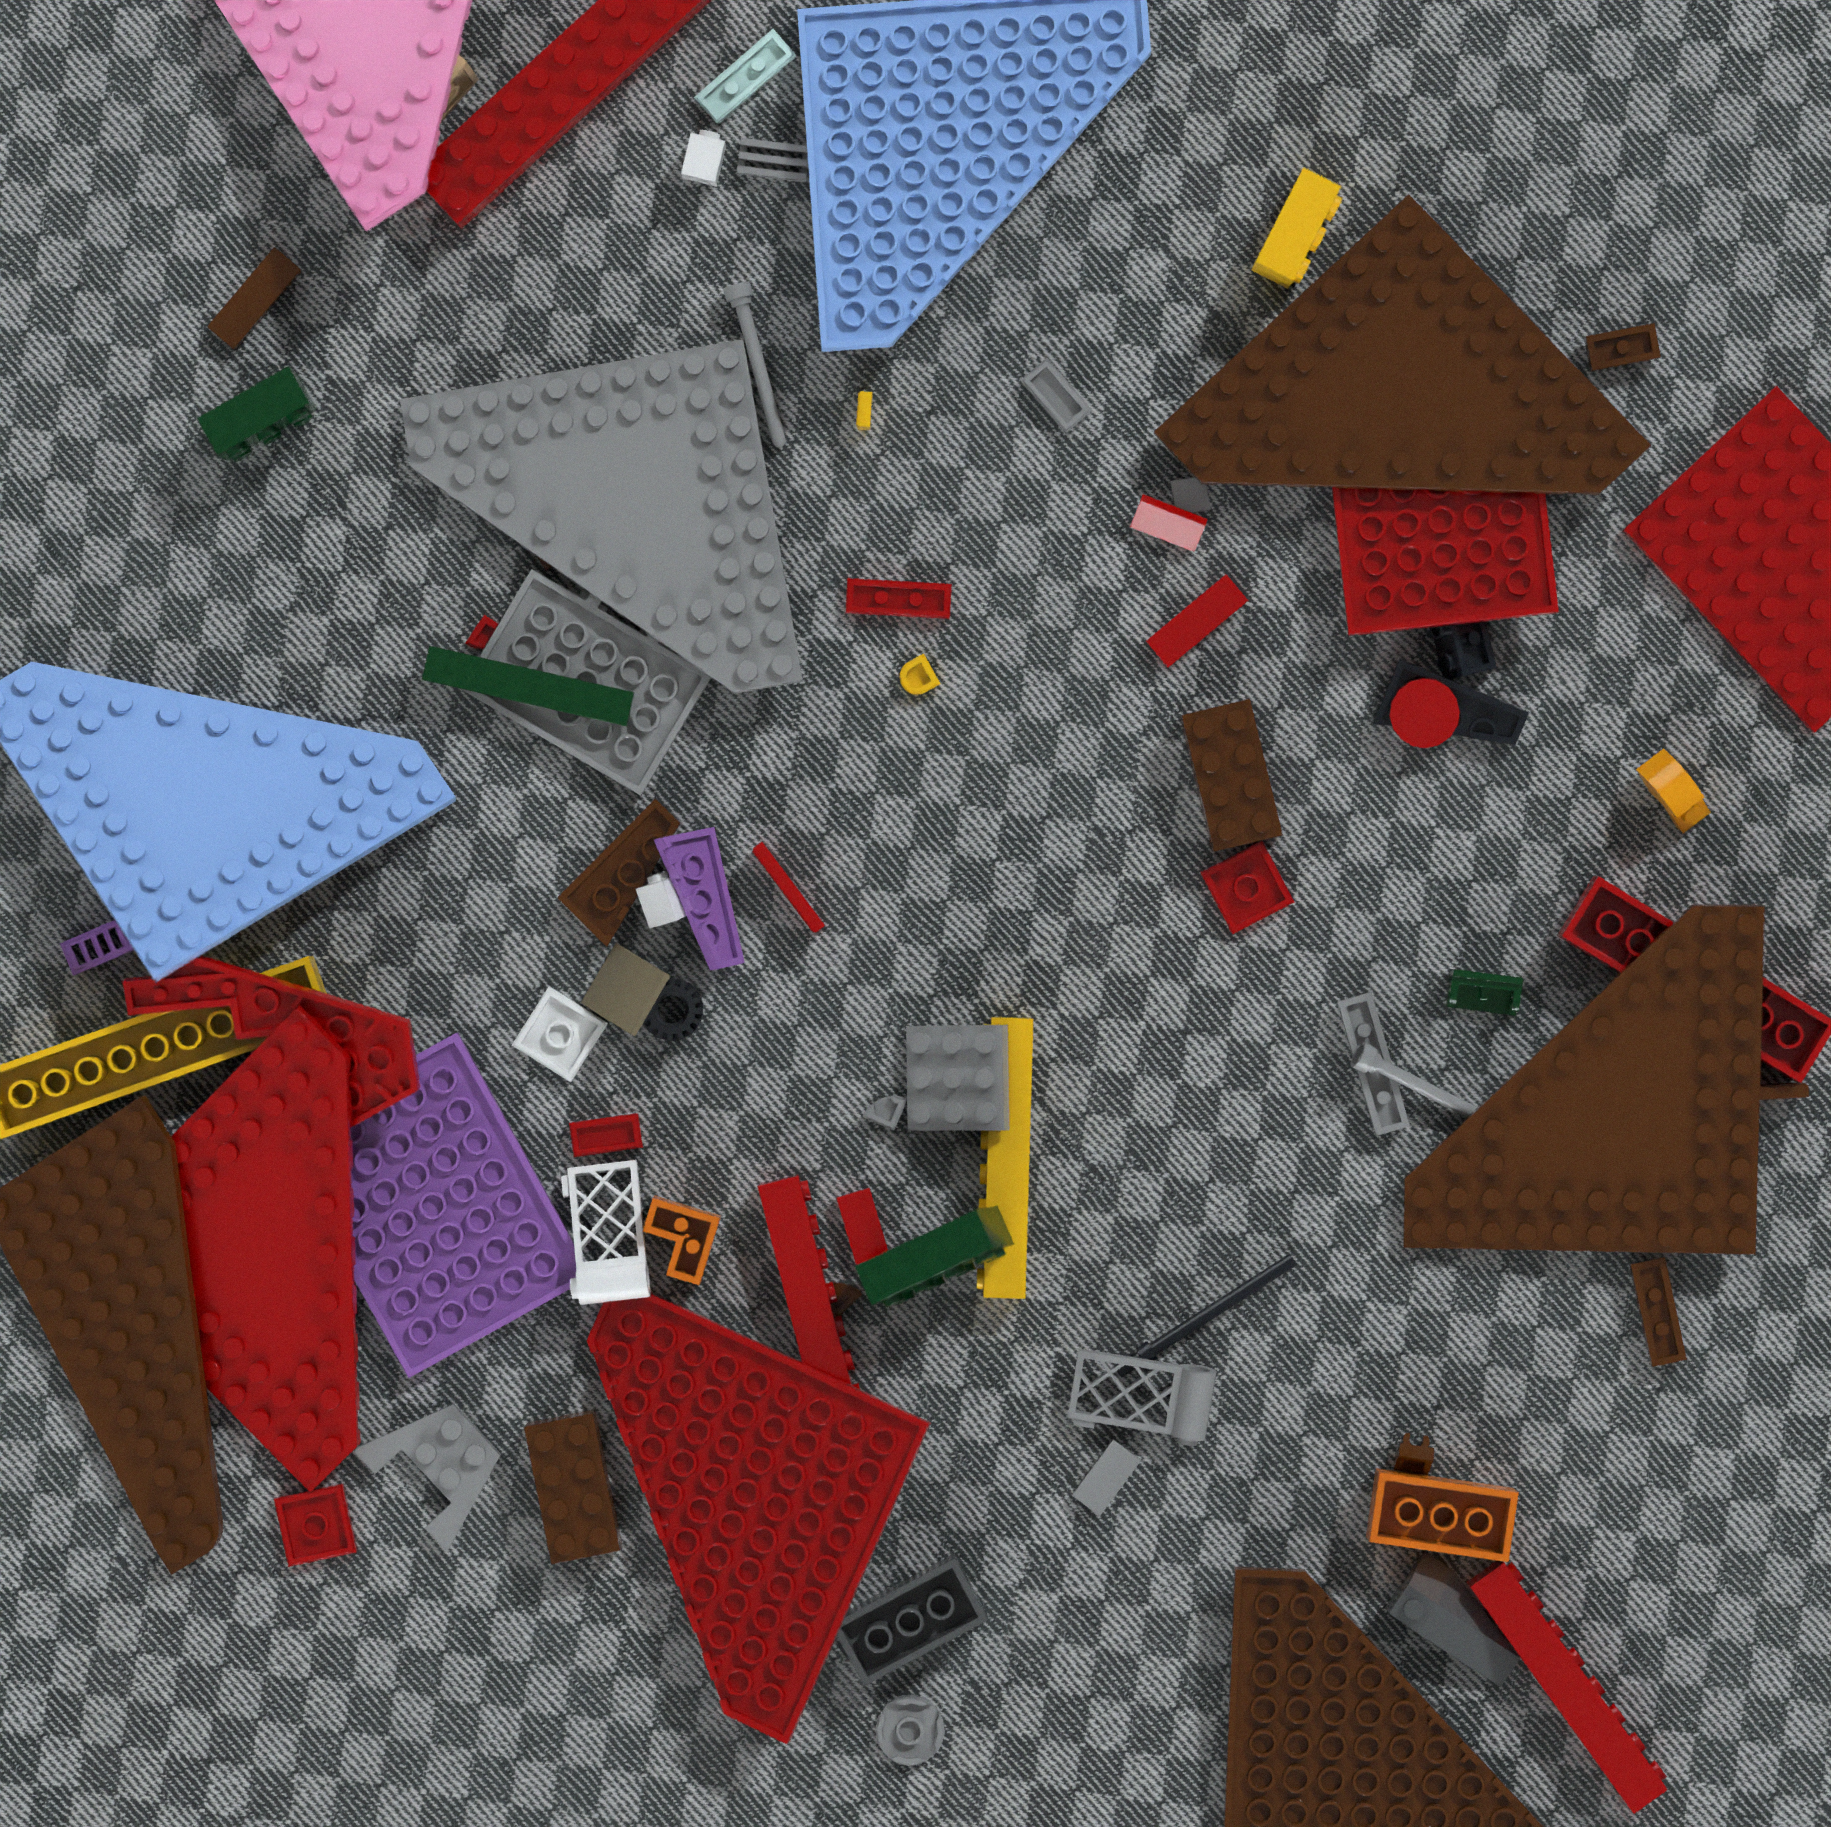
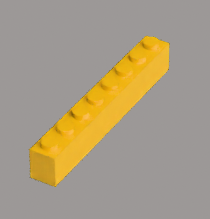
(1008, 1167)

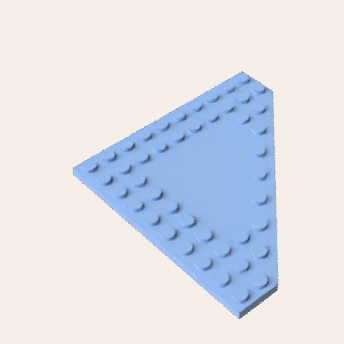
(934, 132)
(203, 806)

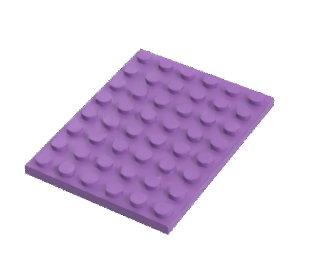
(450, 1215)

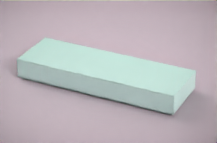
(745, 76)

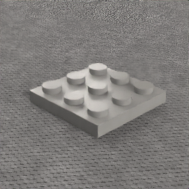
(957, 1078)

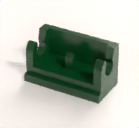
(1484, 992)

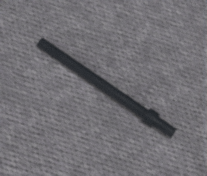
(1151, 1350)

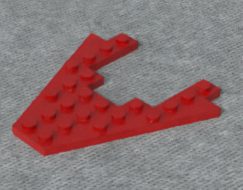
(377, 1041)

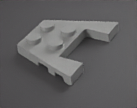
(449, 1454)

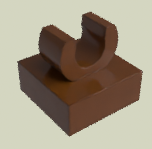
(1413, 1457)

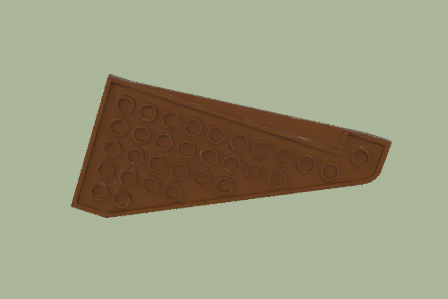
(111, 1283)

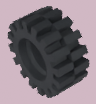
(691, 1019)

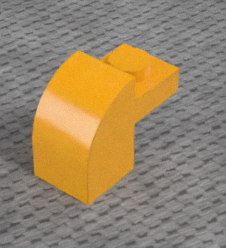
(1674, 790)

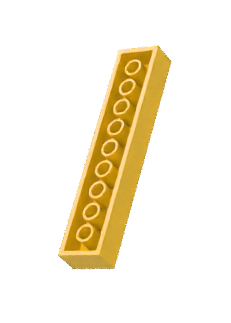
(126, 1058)

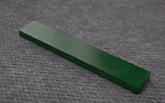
(528, 686)

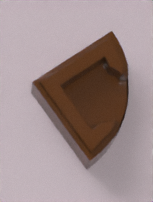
(846, 1297)

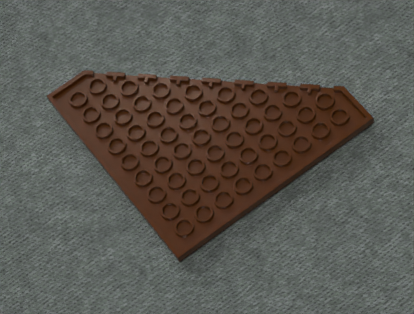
(1403, 379)
(1626, 1120)
(1334, 1729)

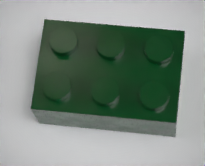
(257, 415)

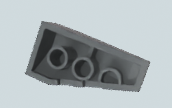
(1446, 1613)

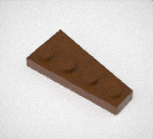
(609, 884)

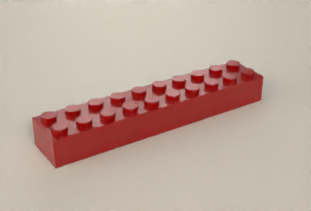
(549, 100)

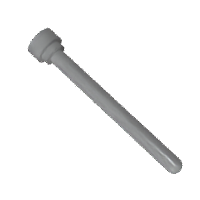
(740, 297)
(1368, 1060)

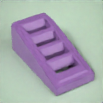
(102, 957)

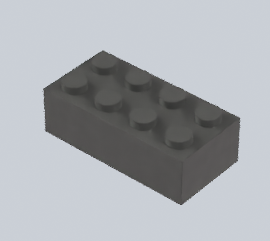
(910, 1619)

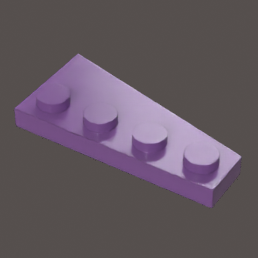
(702, 888)

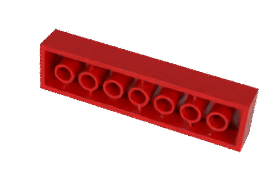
(1619, 928)

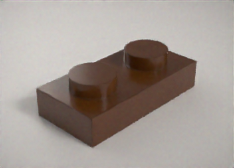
(1622, 347)

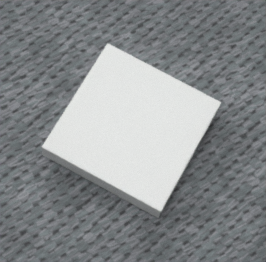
(560, 1034)

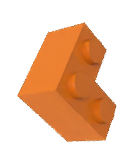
(690, 1229)

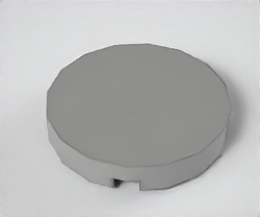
(910, 1729)

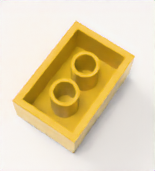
(1298, 229)

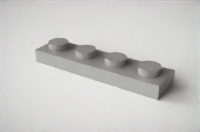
(1379, 1091)

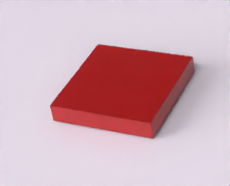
(1247, 887)
(315, 1525)

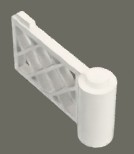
(607, 1278)

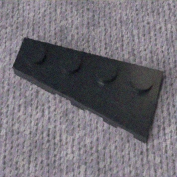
(1480, 714)

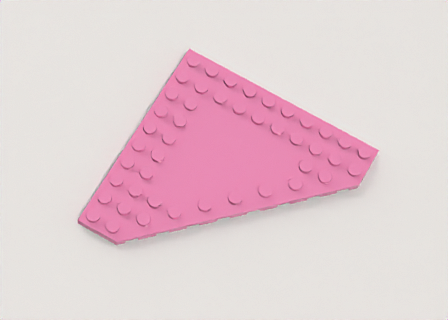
(360, 86)

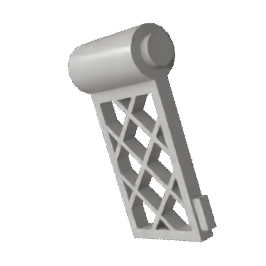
(1188, 1401)

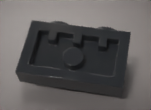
(1463, 649)

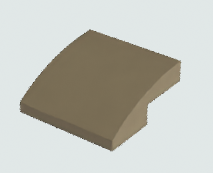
(625, 989)

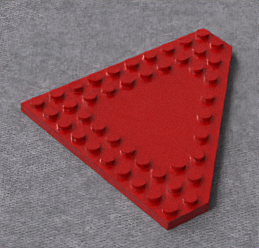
(276, 1246)
(759, 1489)

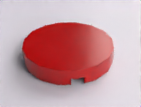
(1424, 712)

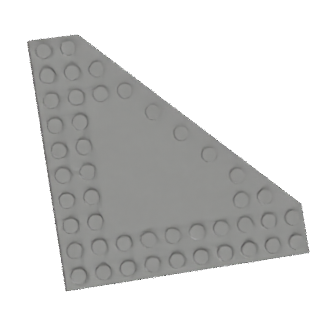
(635, 488)

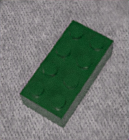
(934, 1255)

